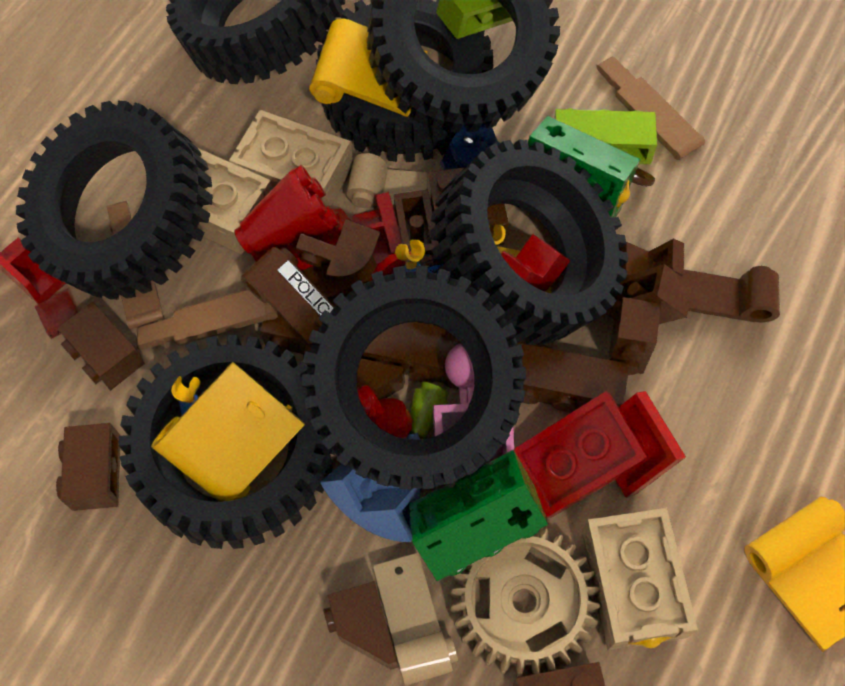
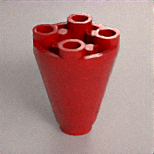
(286, 213)

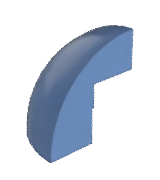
(372, 505)

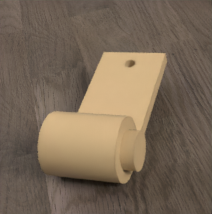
(372, 177)
(413, 620)

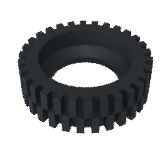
(254, 45)
(453, 95)
(391, 131)
(569, 212)
(157, 231)
(396, 301)
(163, 486)

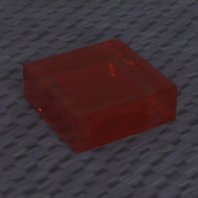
(56, 312)

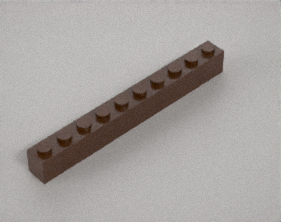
(552, 375)

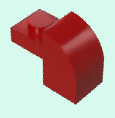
(537, 263)

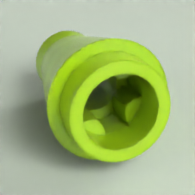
(421, 408)

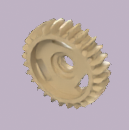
(556, 602)

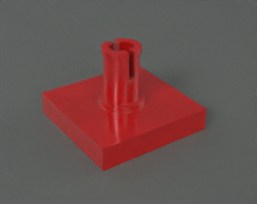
(654, 438)

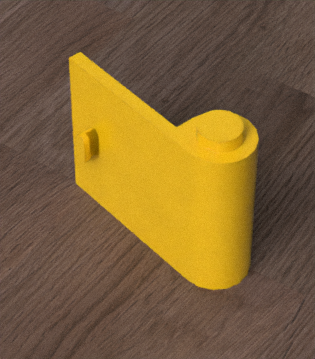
(347, 68)
(223, 439)
(806, 568)

